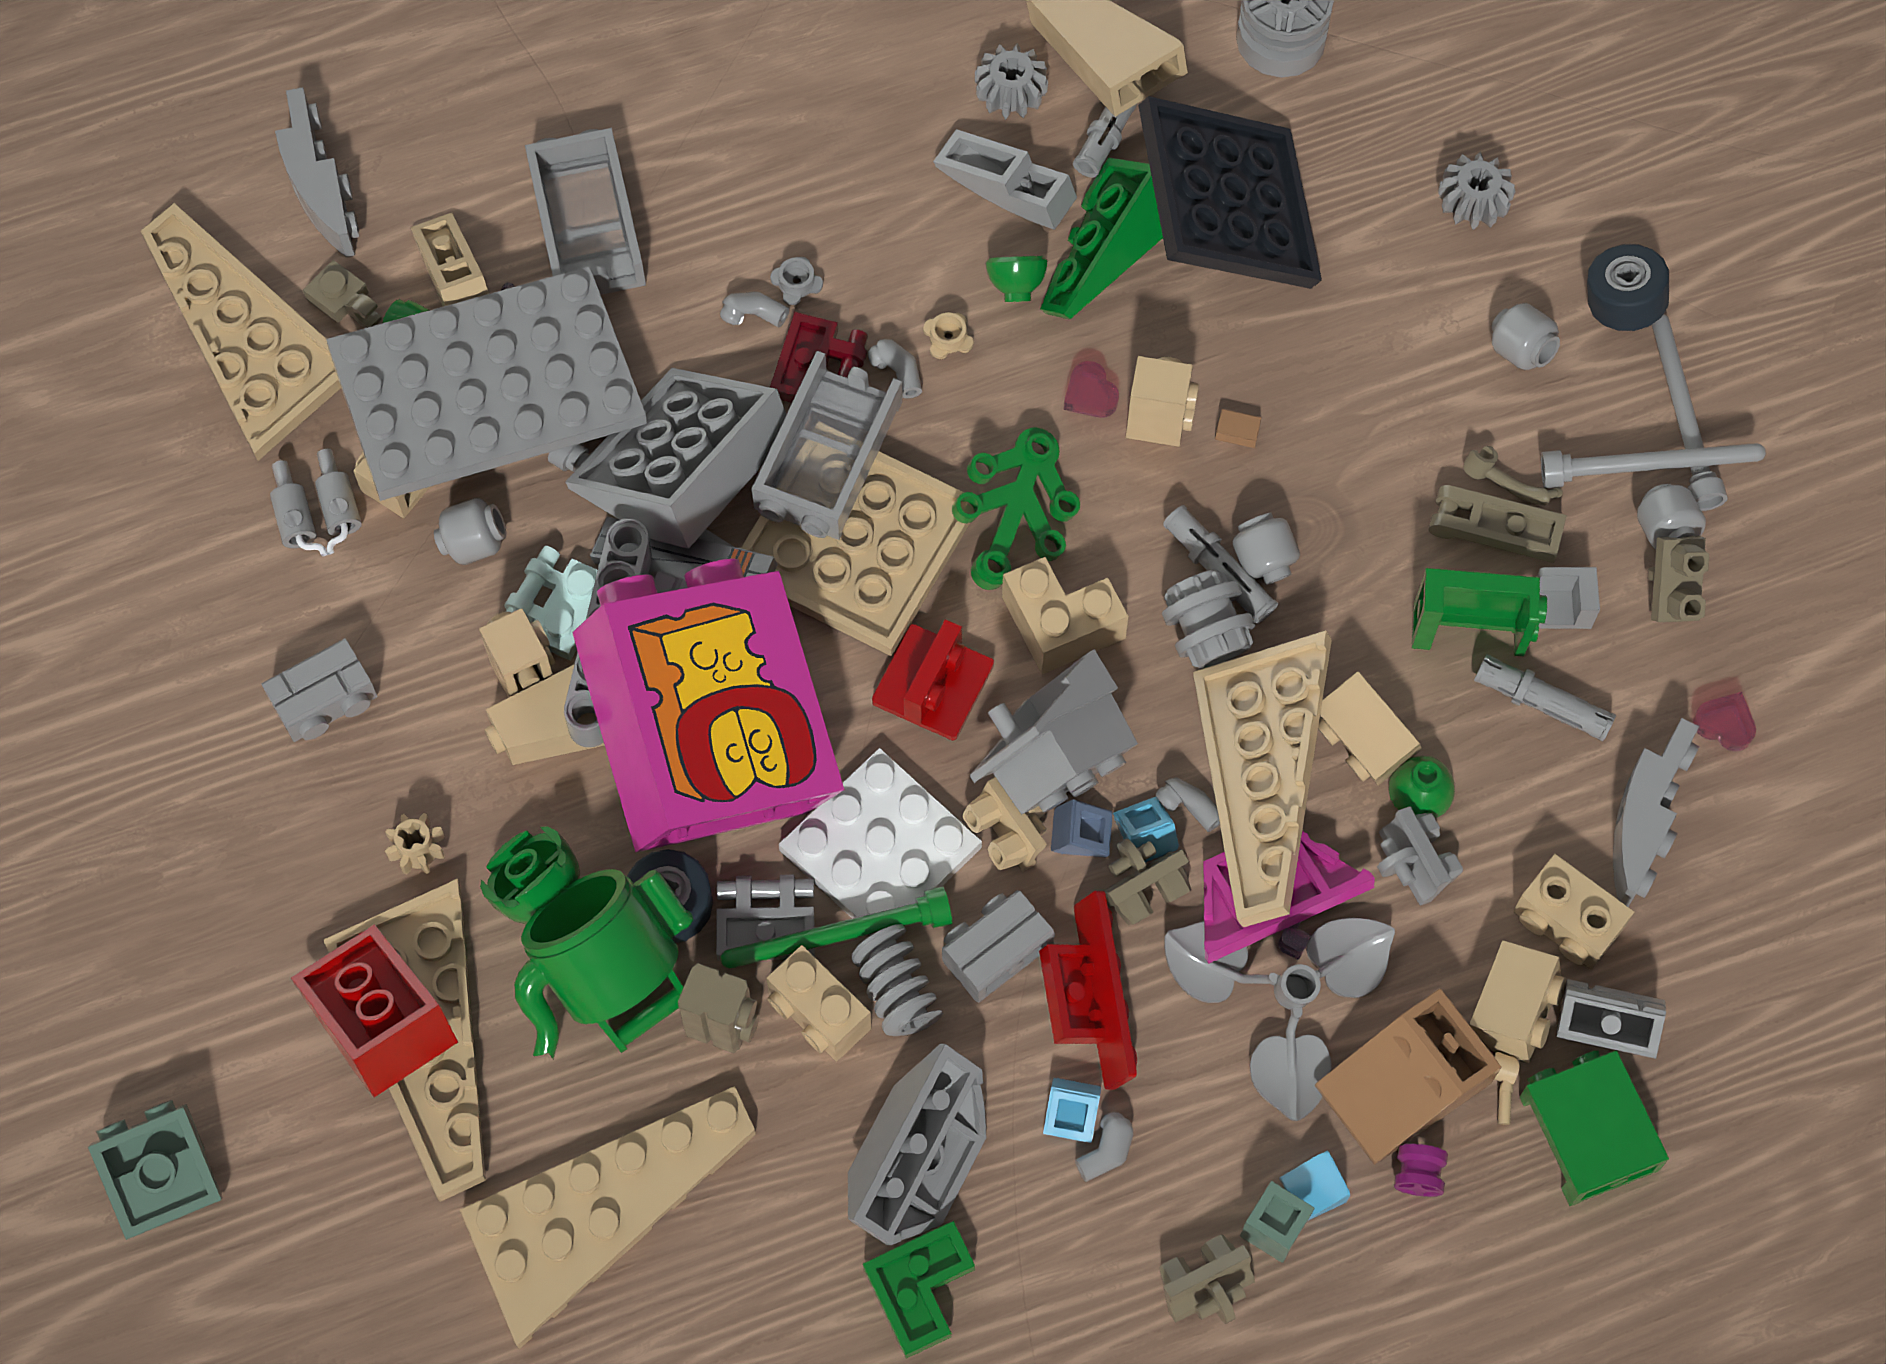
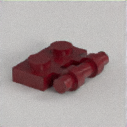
(802, 341)

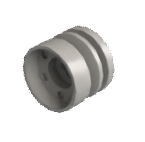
(1283, 35)

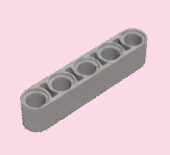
(612, 567)

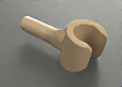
(1507, 1077)

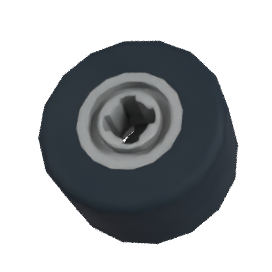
(1628, 287)
(687, 878)

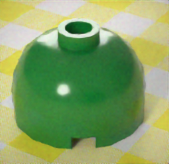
(529, 873)

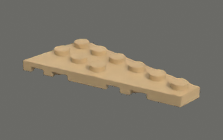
(256, 345)
(1260, 748)
(441, 1096)
(582, 1216)

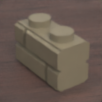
(717, 1008)

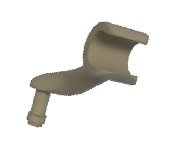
(1482, 466)

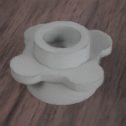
(796, 269)

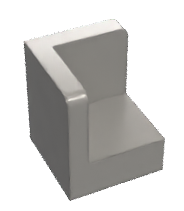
(1570, 597)

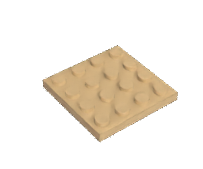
(882, 563)

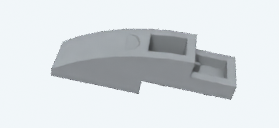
(315, 176)
(1644, 815)

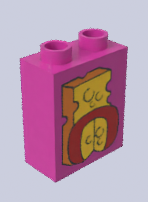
(705, 704)

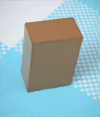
(1238, 428)

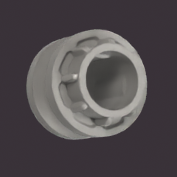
(1208, 619)

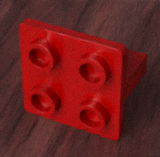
(933, 680)

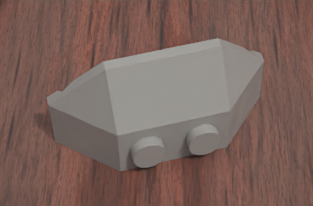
(919, 1148)

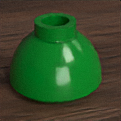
(1016, 275)
(1422, 785)

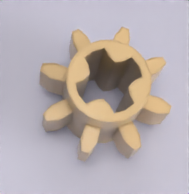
(410, 832)

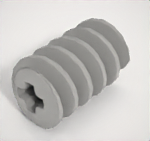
(892, 983)

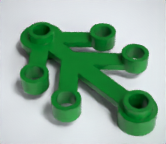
(1019, 501)

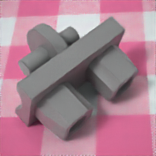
(1413, 858)

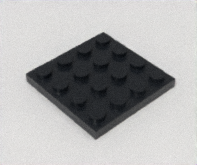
(1229, 193)

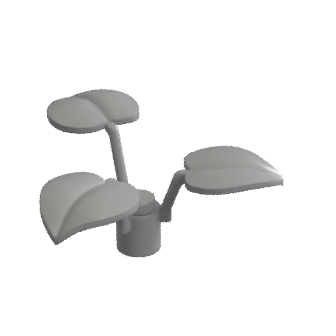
(1285, 1070)

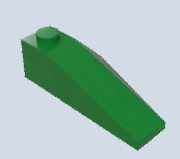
(1114, 234)

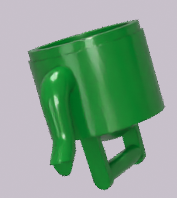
(601, 954)

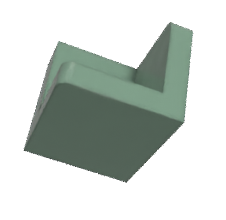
(1276, 1221)

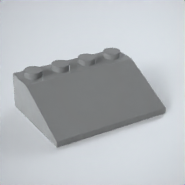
(688, 460)

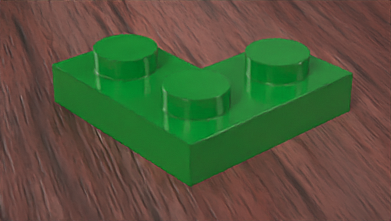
(905, 1284)

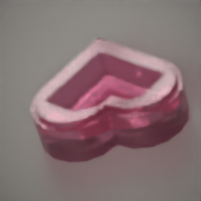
(1091, 392)
(1727, 721)

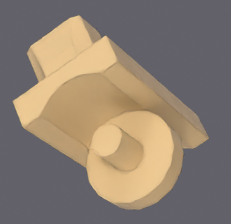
(1018, 834)

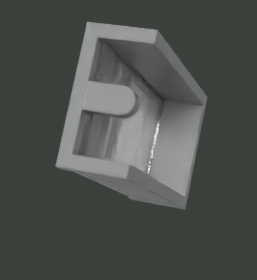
(586, 209)
(825, 449)

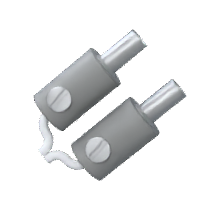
(293, 511)

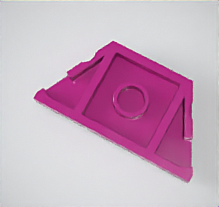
(1318, 885)

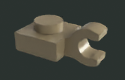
(342, 293)

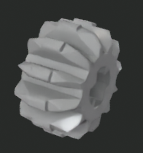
(1011, 81)
(1476, 190)

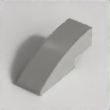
(1007, 178)

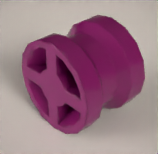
(1421, 1170)

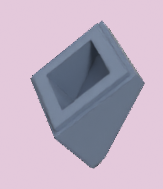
(1081, 829)

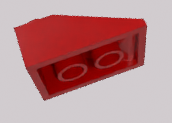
(375, 1010)

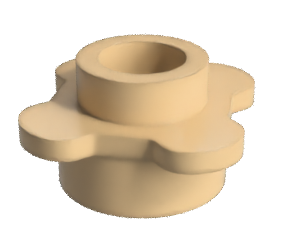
(948, 323)

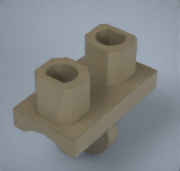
(1679, 579)
(1164, 872)
(1211, 1286)

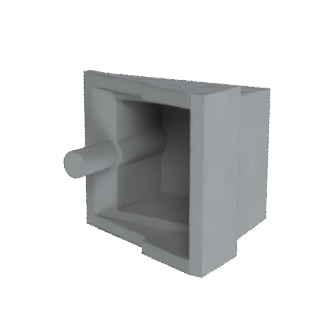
(1059, 738)

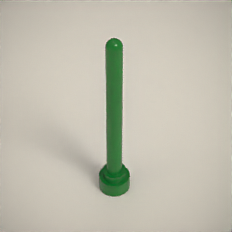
(929, 909)

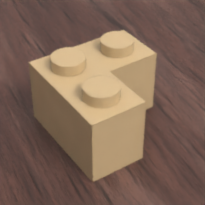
(1060, 625)

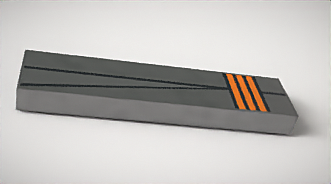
(680, 560)

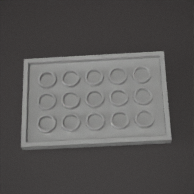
(485, 382)

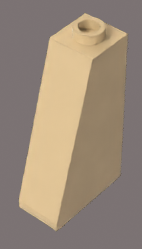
(1110, 49)
(534, 723)

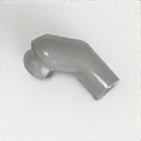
(753, 303)
(901, 361)
(1193, 798)
(1113, 1147)

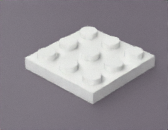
(879, 841)

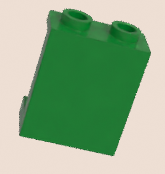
(1480, 603)
(1595, 1125)

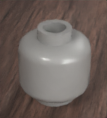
(1525, 336)
(1670, 513)
(470, 531)
(1266, 548)

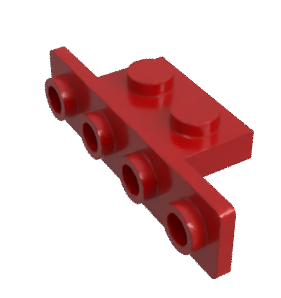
(1088, 994)

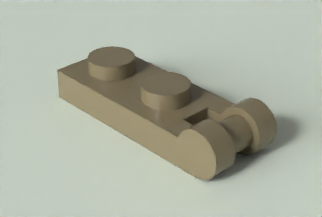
(1498, 523)

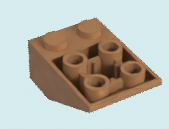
(1409, 1076)

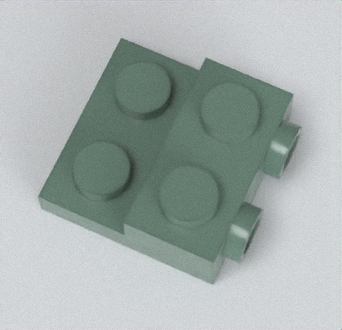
(154, 1169)

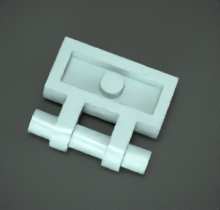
(565, 606)

